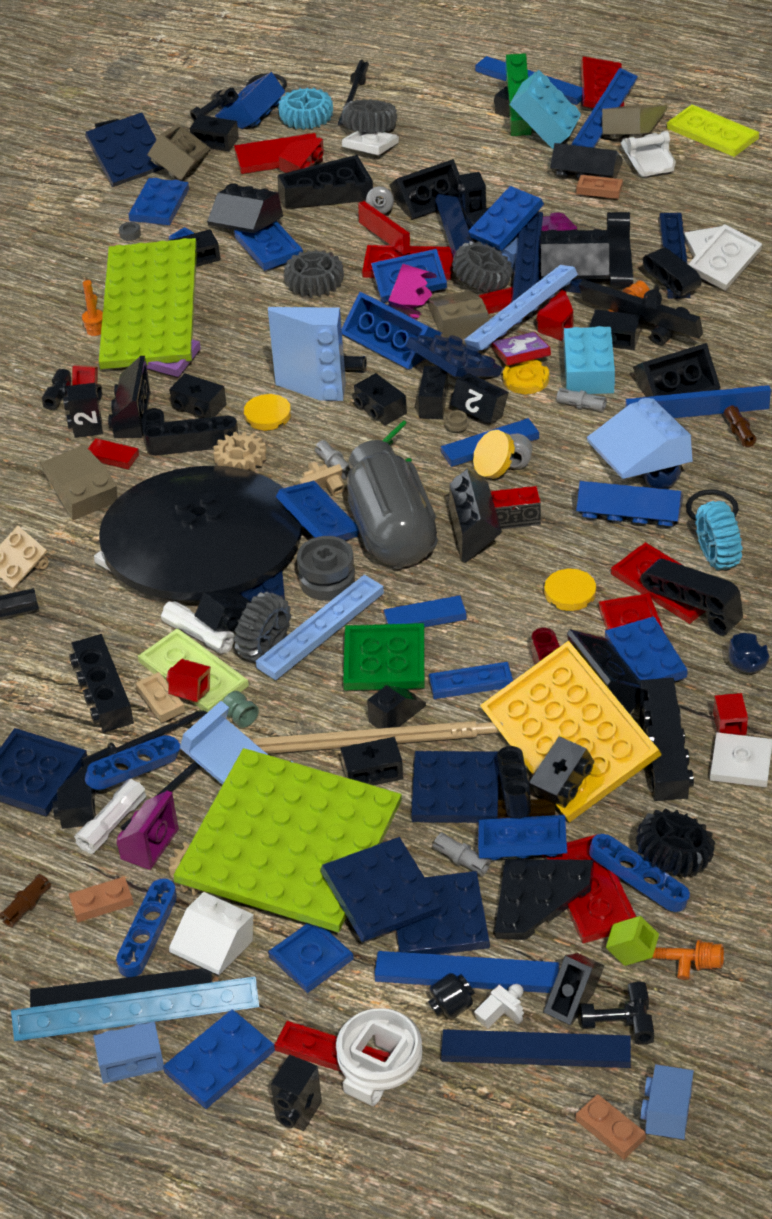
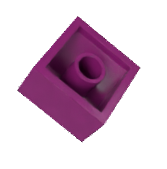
(149, 831)

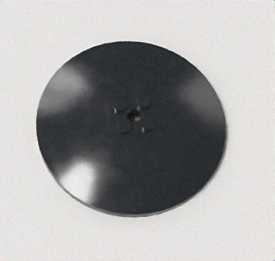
(170, 553)

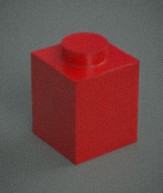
(188, 680)
(730, 714)

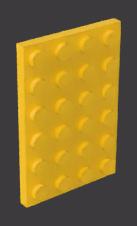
(571, 702)

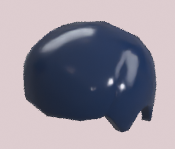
(662, 478)
(747, 654)

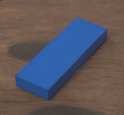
(428, 612)
(470, 680)

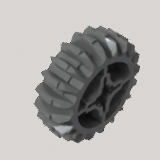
(369, 116)
(482, 267)
(313, 273)
(262, 625)

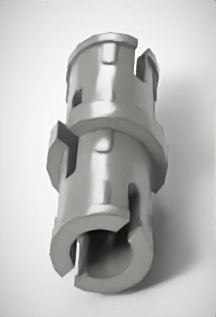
(581, 399)
(332, 457)
(461, 854)

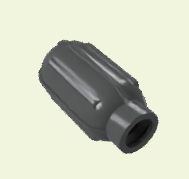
(390, 505)

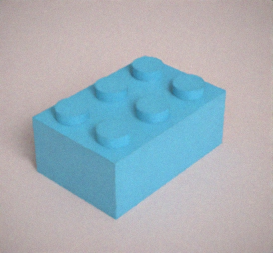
(545, 109)
(589, 360)

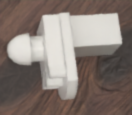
(501, 1003)

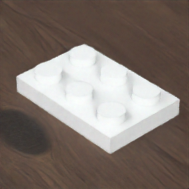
(725, 256)

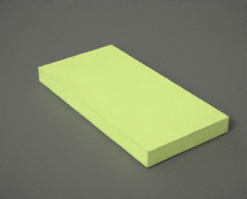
(180, 646)

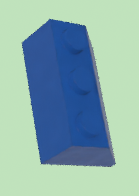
(253, 101)

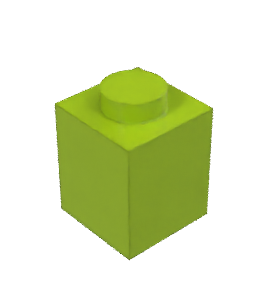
(632, 940)

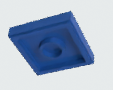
(310, 956)

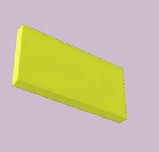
(713, 130)

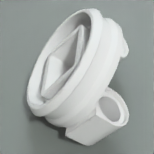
(367, 1075)

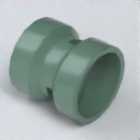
(240, 709)

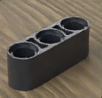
(672, 271)
(514, 782)

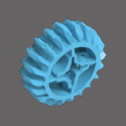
(305, 108)
(719, 535)

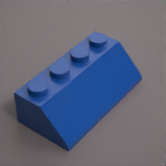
(385, 330)
(629, 501)

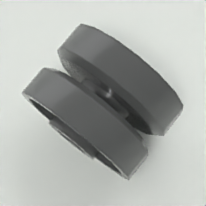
(325, 567)

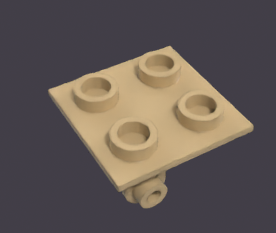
(19, 555)

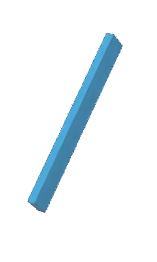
(134, 1008)

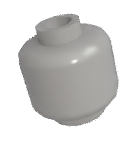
(385, 193)
(522, 451)

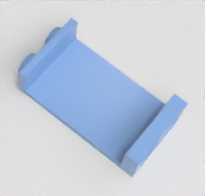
(216, 742)

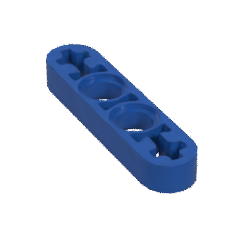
(130, 758)
(603, 850)
(146, 927)

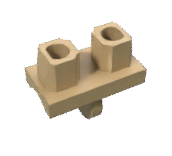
(324, 477)

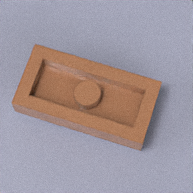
(599, 186)
(101, 899)
(610, 1126)

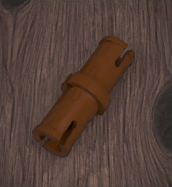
(740, 426)
(25, 900)

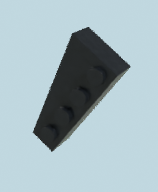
(325, 183)
(662, 724)

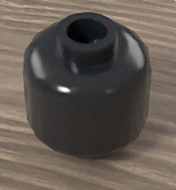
(451, 996)

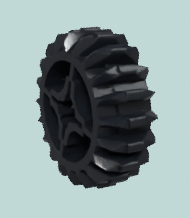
(675, 842)

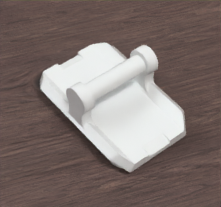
(650, 153)

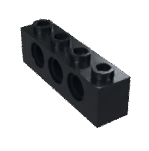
(101, 683)

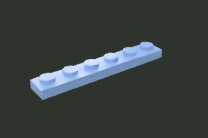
(519, 308)
(319, 627)

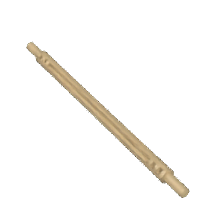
(401, 734)

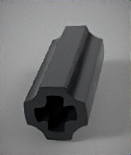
(18, 603)

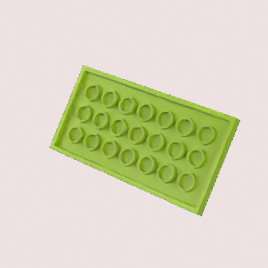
(148, 303)

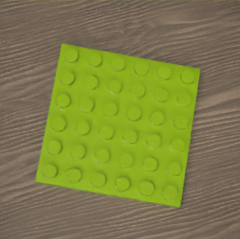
(276, 831)

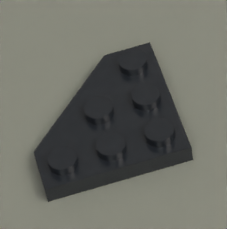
(538, 892)

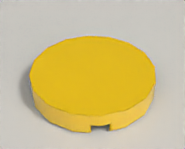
(526, 377)
(267, 411)
(493, 454)
(570, 589)

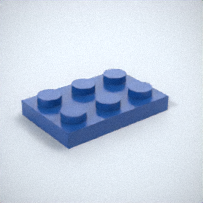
(159, 201)
(506, 218)
(269, 245)
(386, 271)
(317, 511)
(647, 650)
(522, 837)
(219, 1058)

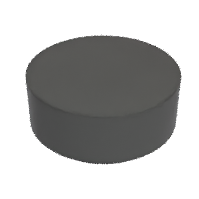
(129, 231)

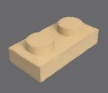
(155, 693)

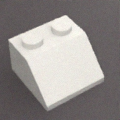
(212, 933)

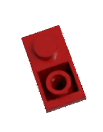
(301, 154)
(556, 316)

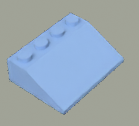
(308, 351)
(642, 440)

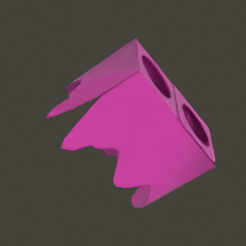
(410, 290)

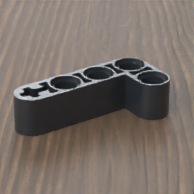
(619, 250)
(184, 435)
(699, 590)

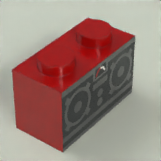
(517, 507)

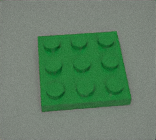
(384, 656)

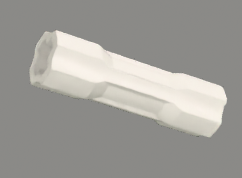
(183, 619)
(96, 831)

